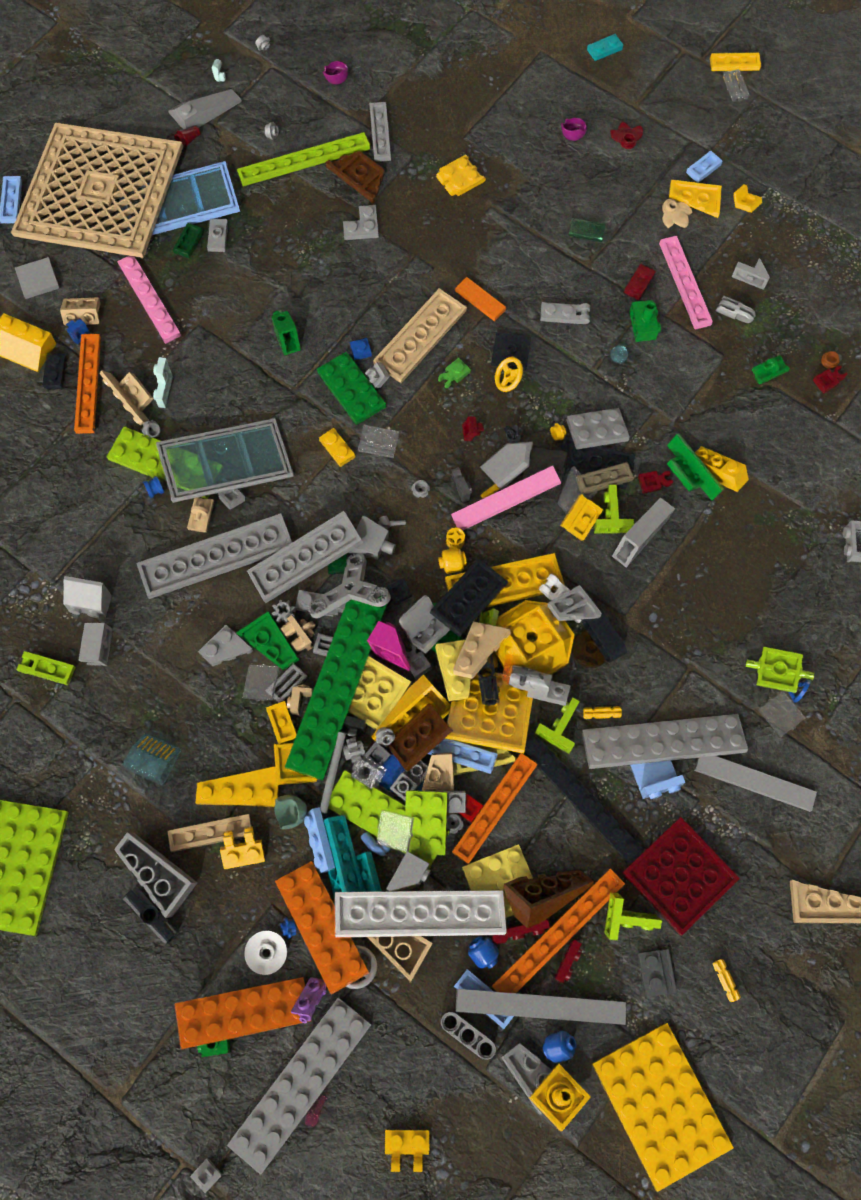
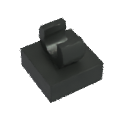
(354, 725)

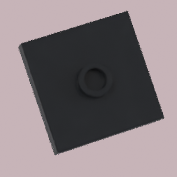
(511, 345)

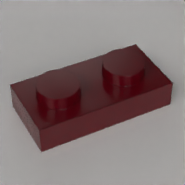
(639, 281)
(572, 954)

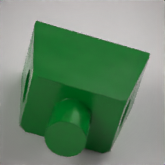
(283, 324)

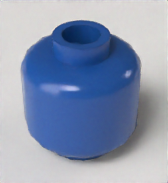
(483, 952)
(559, 1047)

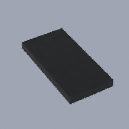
(594, 458)
(468, 597)

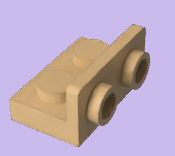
(81, 308)

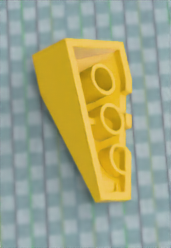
(412, 702)

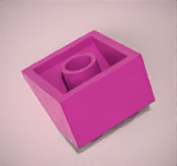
(388, 645)

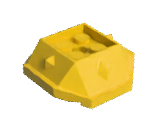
(552, 643)

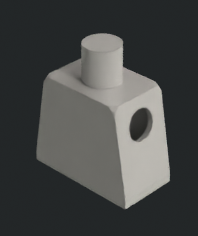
(374, 539)

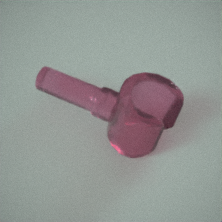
(312, 1118)

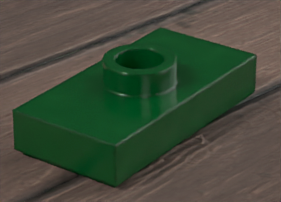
(188, 240)

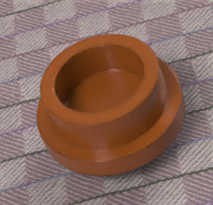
(830, 360)

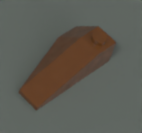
(541, 897)

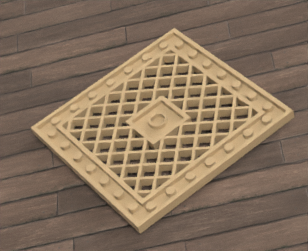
(98, 189)

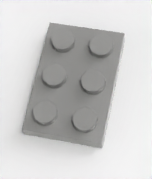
(597, 428)

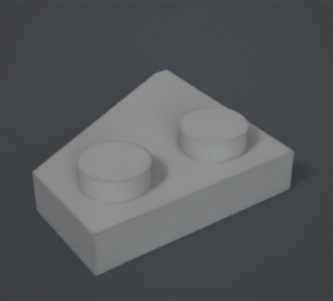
(574, 606)

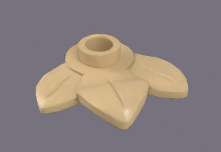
(677, 214)

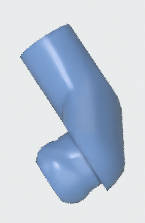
(371, 844)

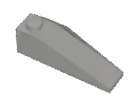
(204, 109)

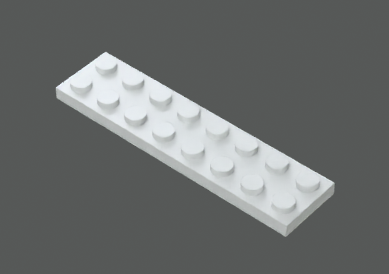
(419, 913)

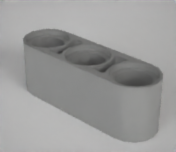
(478, 1039)

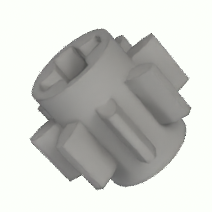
(282, 606)
(353, 750)

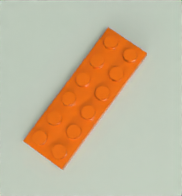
(315, 918)
(238, 1013)

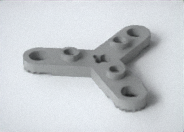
(351, 588)

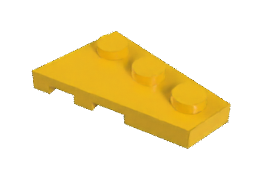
(697, 195)

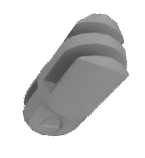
(735, 310)

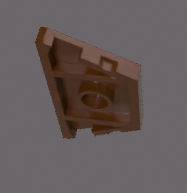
(359, 173)

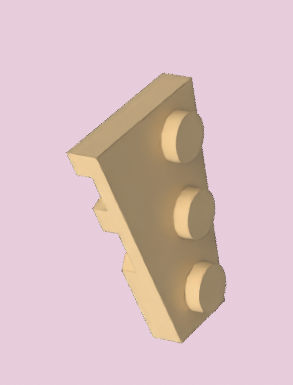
(439, 774)

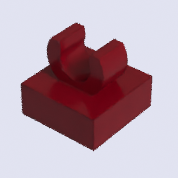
(471, 428)

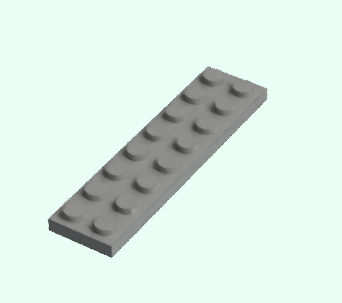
(213, 556)
(664, 741)
(298, 1086)

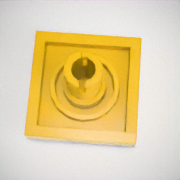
(559, 1097)

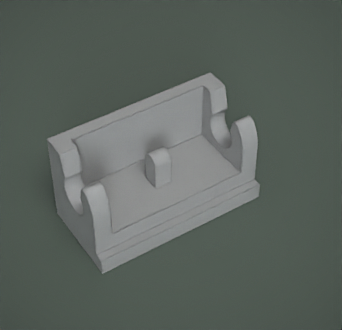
(95, 644)

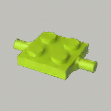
(779, 669)

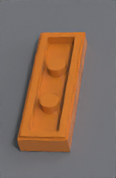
(480, 299)

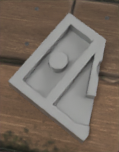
(224, 647)

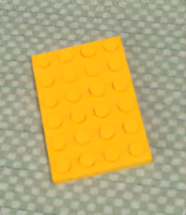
(662, 1106)

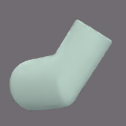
(219, 76)

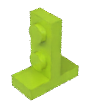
(612, 523)
(555, 737)
(627, 919)

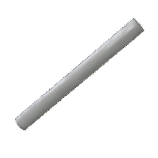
(332, 772)

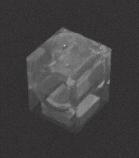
(377, 772)

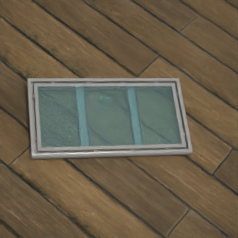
(223, 460)

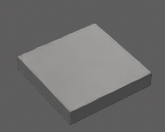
(36, 278)

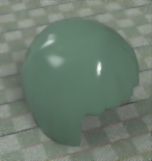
(289, 811)

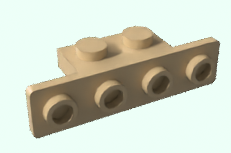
(131, 393)

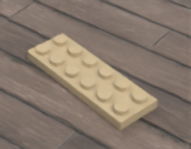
(420, 335)

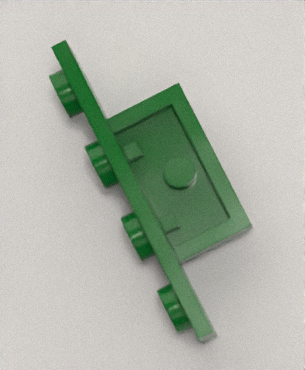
(691, 469)

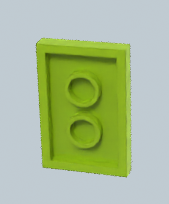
(429, 821)

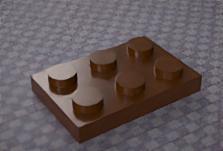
(419, 737)

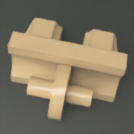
(200, 514)
(293, 627)

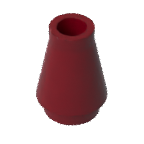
(187, 135)

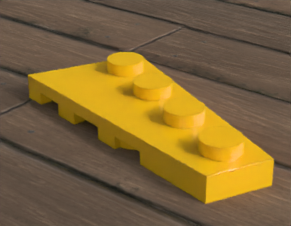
(243, 789)

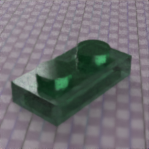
(587, 229)

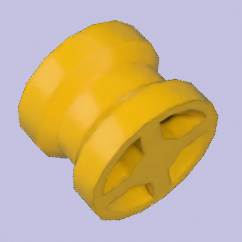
(455, 534)

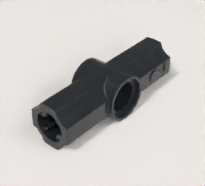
(488, 684)
(142, 905)

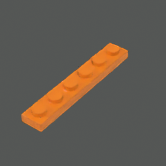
(87, 383)
(494, 808)

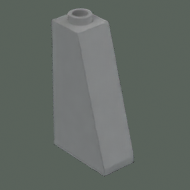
(642, 532)

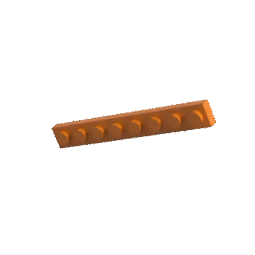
(558, 934)

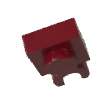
(828, 380)
(652, 481)

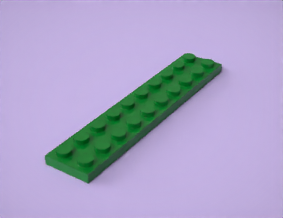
(334, 690)

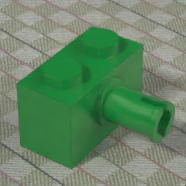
(644, 320)

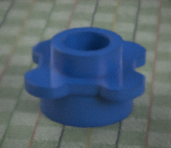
(288, 927)

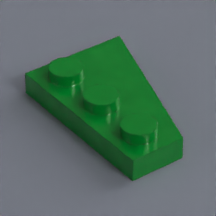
(269, 640)

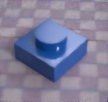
(360, 349)

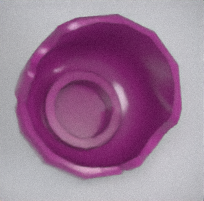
(336, 72)
(574, 129)

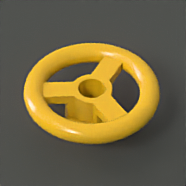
(510, 375)

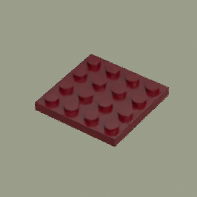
(680, 876)

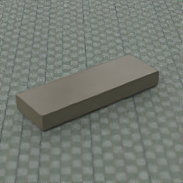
(604, 477)

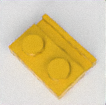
(581, 517)

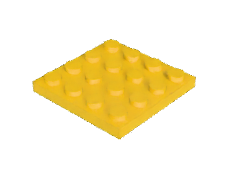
(495, 725)

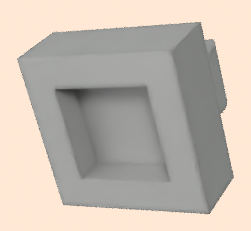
(377, 375)
(206, 1175)

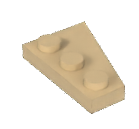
(477, 647)

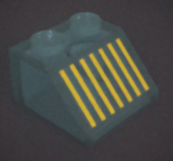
(151, 758)

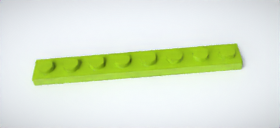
(302, 159)

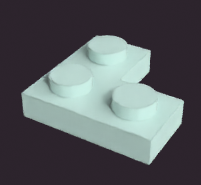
(164, 380)

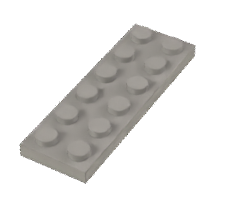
(304, 557)

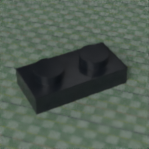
(54, 371)

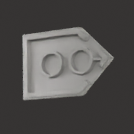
(508, 463)

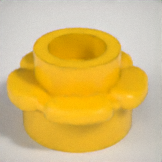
(558, 432)

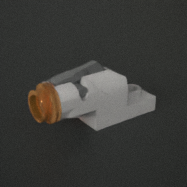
(536, 683)

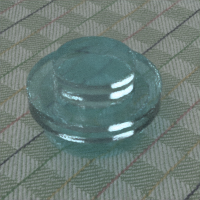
(619, 354)

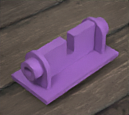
(309, 999)

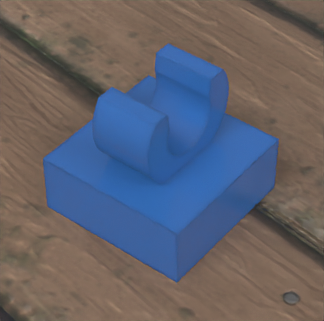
(76, 329)

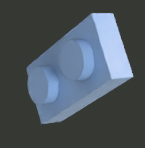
(704, 166)

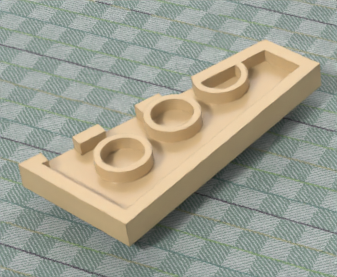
(821, 905)

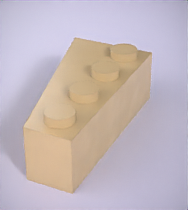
(403, 952)

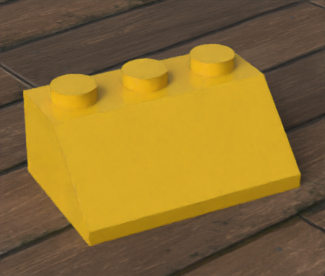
(24, 343)

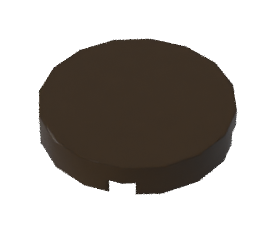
(586, 651)

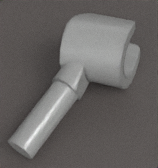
(385, 523)

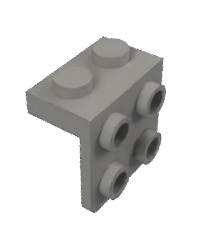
(422, 627)

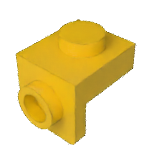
(745, 200)

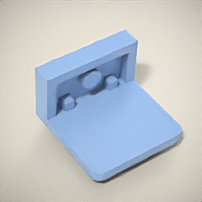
(656, 778)

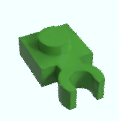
(455, 371)

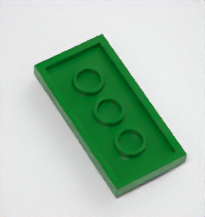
(351, 388)

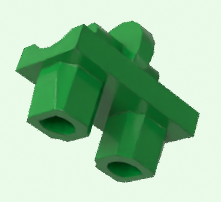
(770, 369)

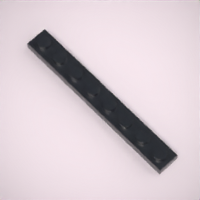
(582, 799)

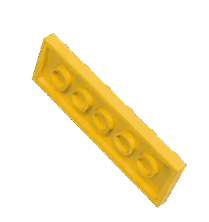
(523, 578)

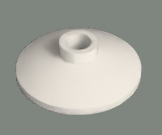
(255, 948)

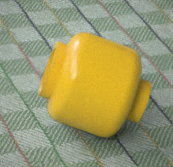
(452, 560)

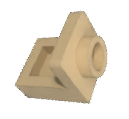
(294, 701)

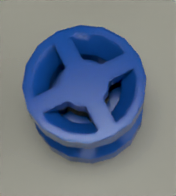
(153, 487)

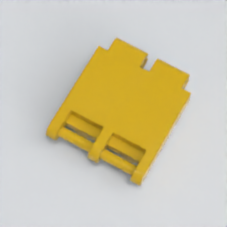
(460, 176)

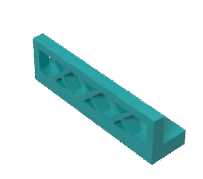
(344, 858)

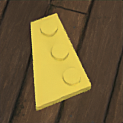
(456, 686)

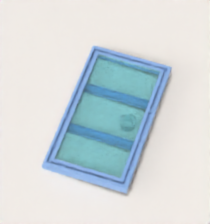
(194, 198)

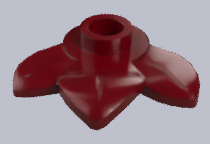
(626, 136)

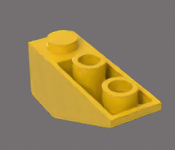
(726, 470)

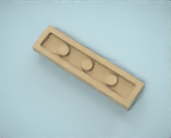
(207, 833)

